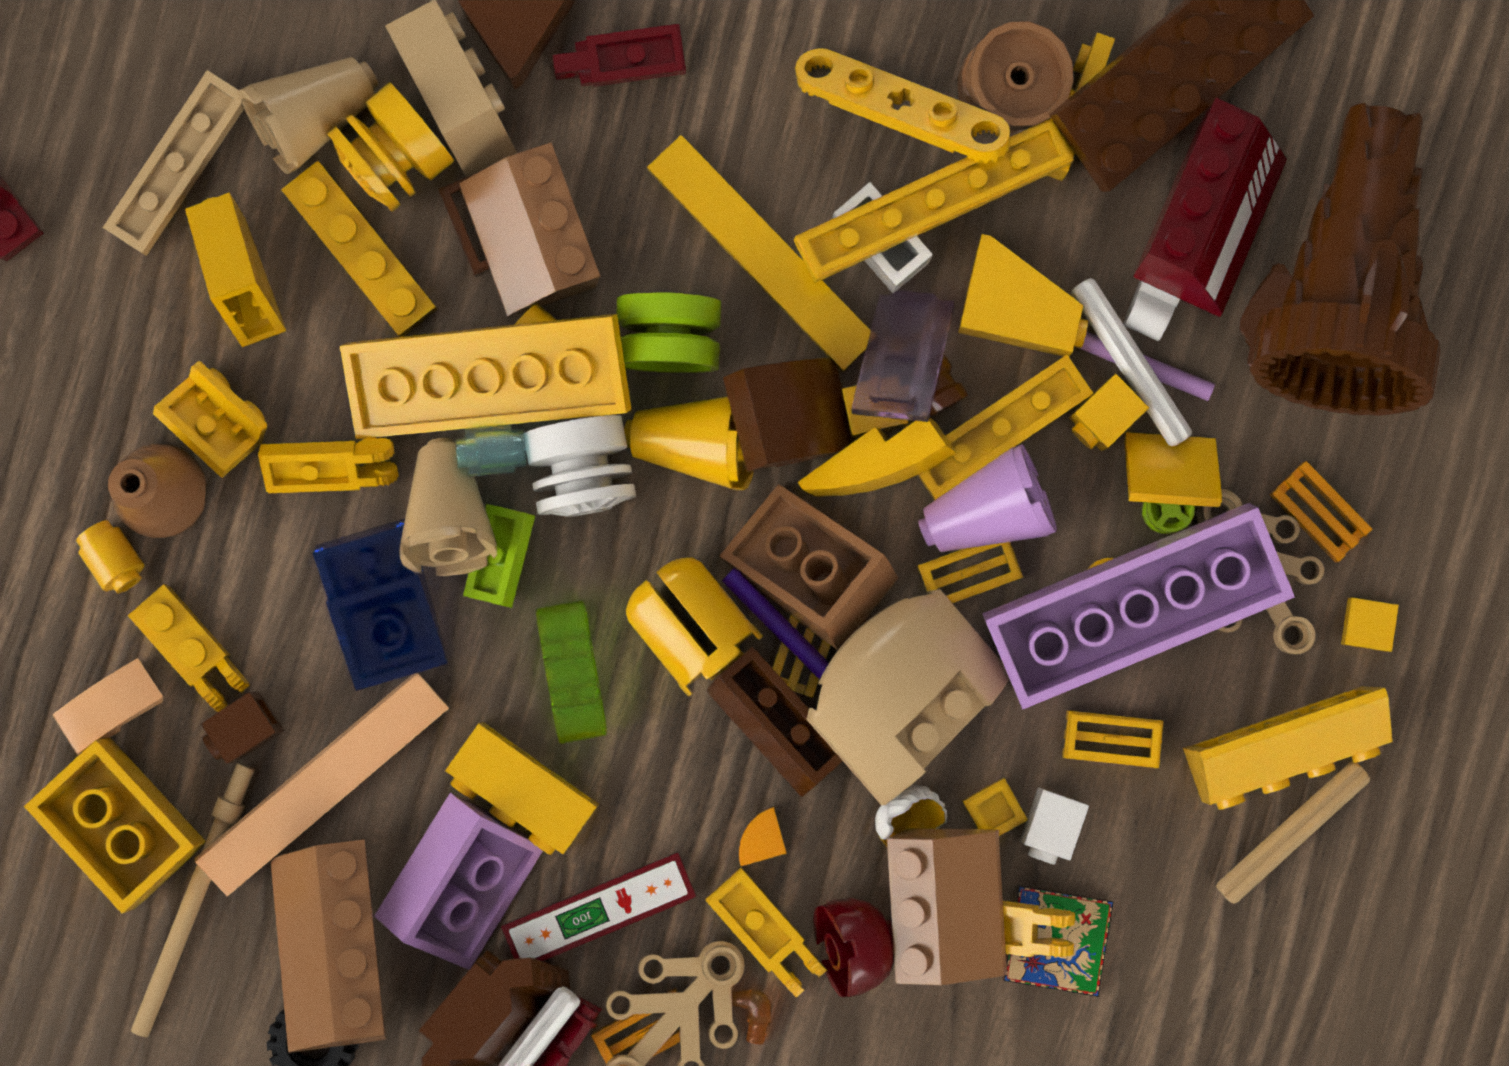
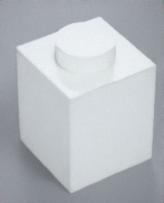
(1053, 826)

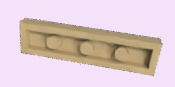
(176, 163)

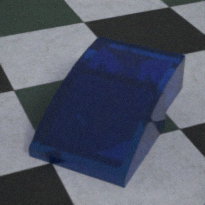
(379, 606)

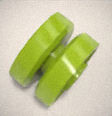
(669, 332)

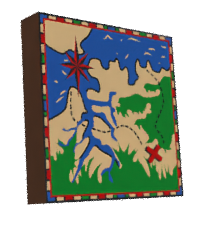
(1075, 973)

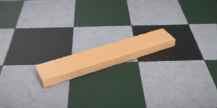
(321, 783)

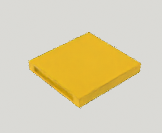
(1172, 474)

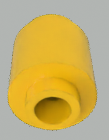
(110, 557)

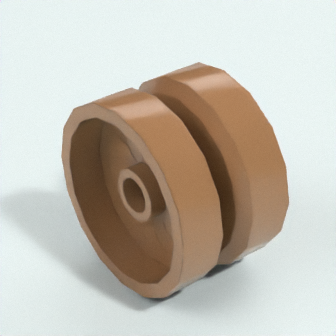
(1031, 56)

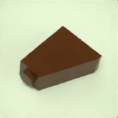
(516, 30)

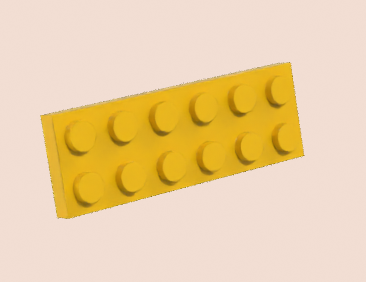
(486, 377)

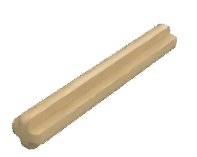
(1293, 832)

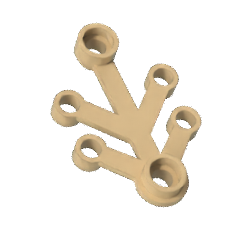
(1292, 565)
(681, 1008)

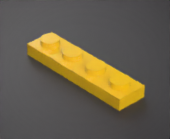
(359, 249)
(1008, 424)

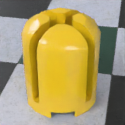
(669, 635)

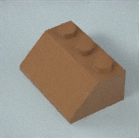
(530, 230)
(946, 905)

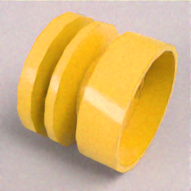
(390, 147)

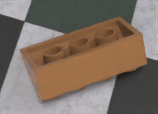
(328, 946)

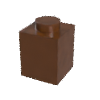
(240, 728)

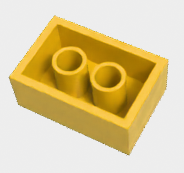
(115, 824)

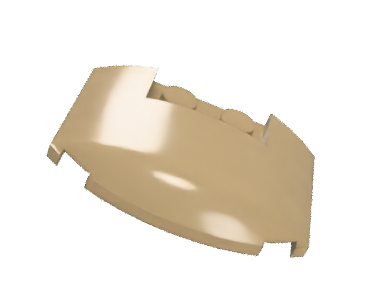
(904, 691)

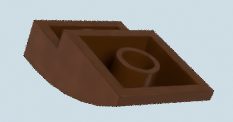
(788, 412)

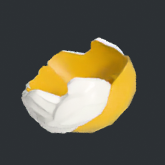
(910, 809)

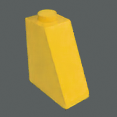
(234, 270)
(1018, 304)

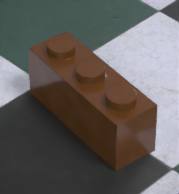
(774, 721)

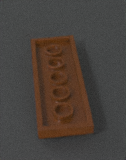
(1170, 80)

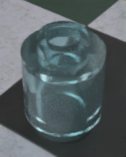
(491, 450)

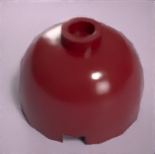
(856, 944)

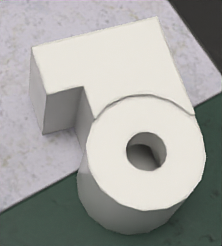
(1150, 311)

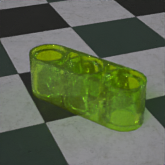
(571, 671)

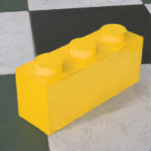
(520, 789)

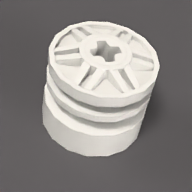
(579, 465)

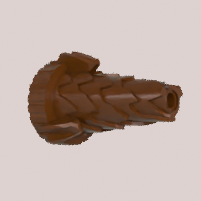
(1351, 317)

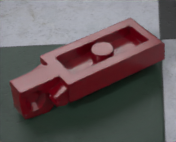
(624, 57)

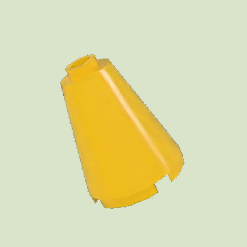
(692, 440)

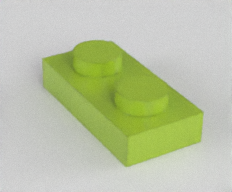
(501, 576)

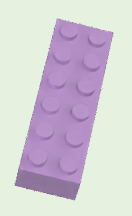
(1138, 605)

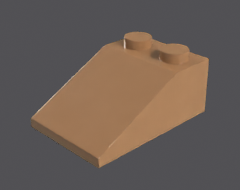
(810, 566)

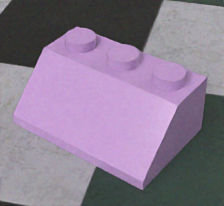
(458, 882)

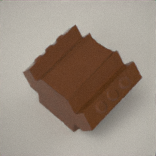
(489, 1010)

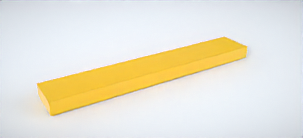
(931, 202)
(760, 252)

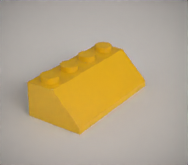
(1291, 744)

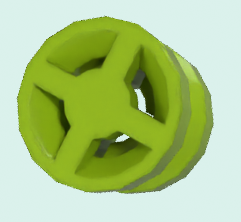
(1163, 524)

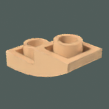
(108, 706)

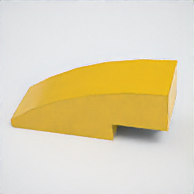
(880, 461)

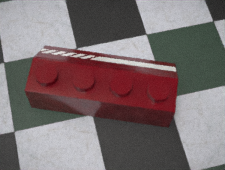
(1213, 209)

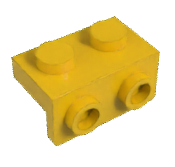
(212, 419)

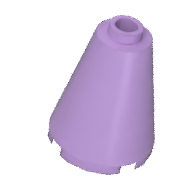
(991, 506)

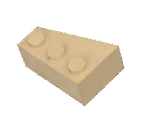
(452, 87)

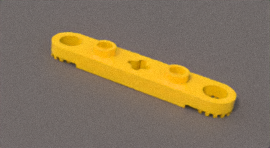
(929, 118)

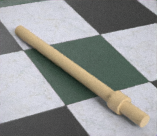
(227, 812)

